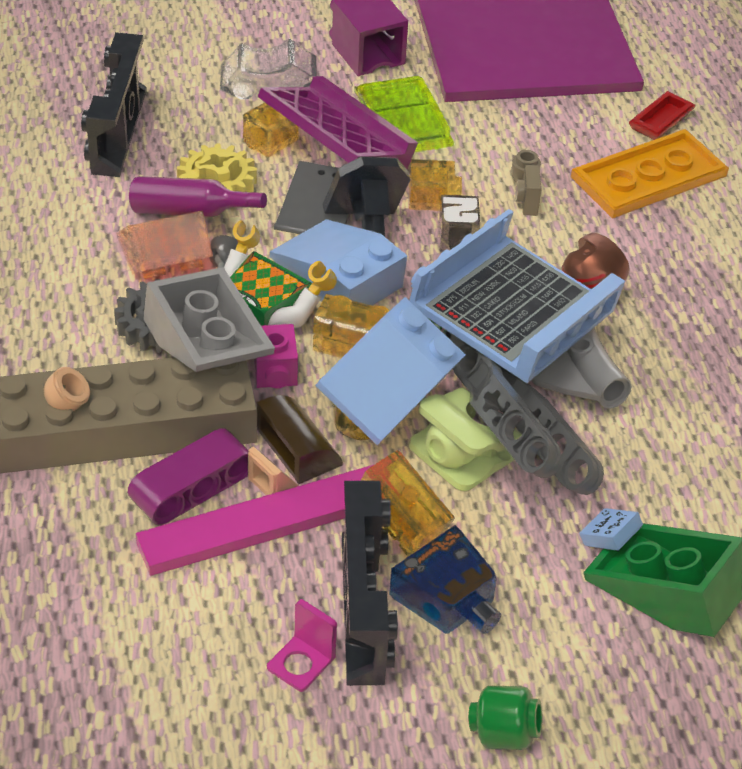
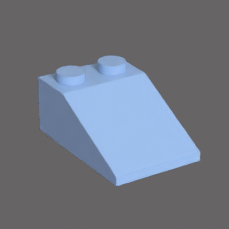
(364, 261)
(390, 370)

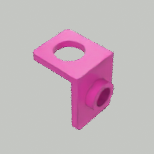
(314, 637)

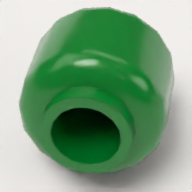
(506, 717)

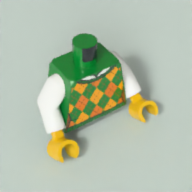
(271, 290)

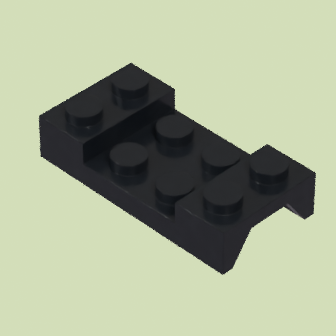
(115, 115)
(367, 621)

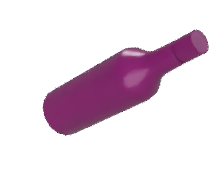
(187, 196)

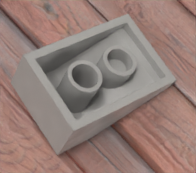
(204, 320)

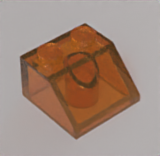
(166, 243)

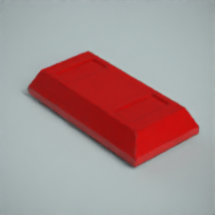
(661, 115)

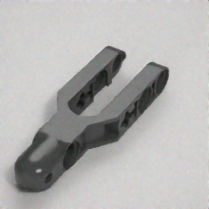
(534, 417)

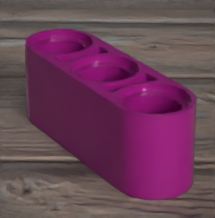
(189, 476)

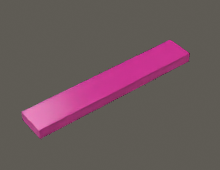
(244, 524)

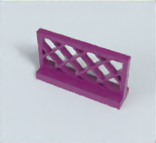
(340, 121)

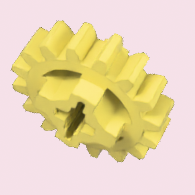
(224, 165)

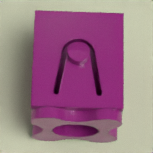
(365, 32)

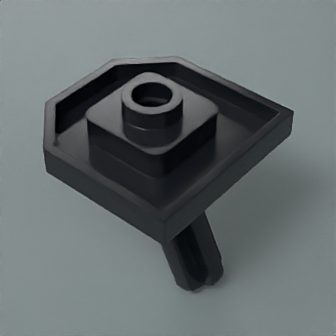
(369, 190)

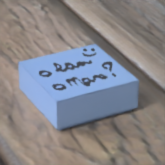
(611, 529)

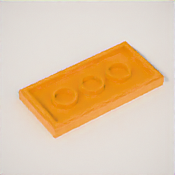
(649, 173)

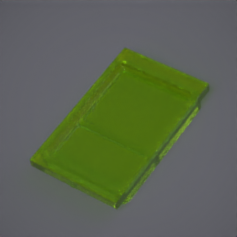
(410, 108)

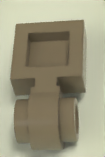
(527, 176)

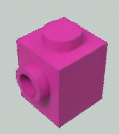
(282, 366)

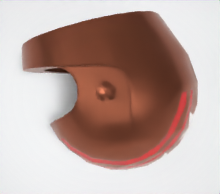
(595, 260)

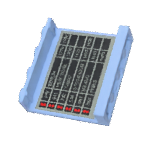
(510, 300)

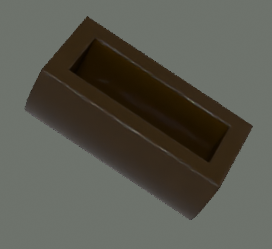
(295, 438)

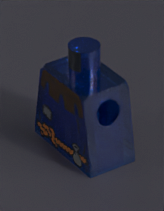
(447, 584)

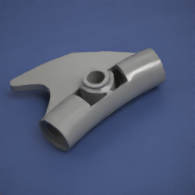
(586, 373)

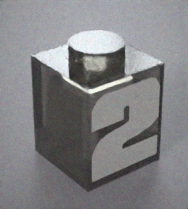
(457, 218)

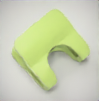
(457, 444)

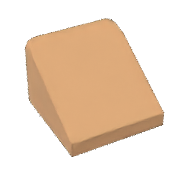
(266, 474)

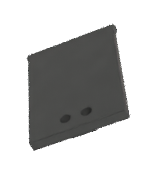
(305, 199)

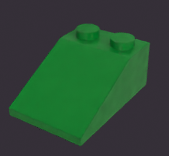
(674, 576)

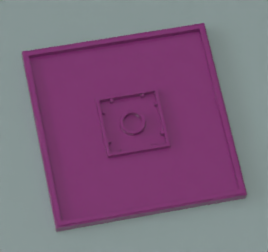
(527, 48)

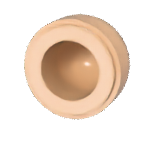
(75, 392)

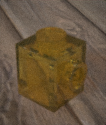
(268, 130)
(430, 181)

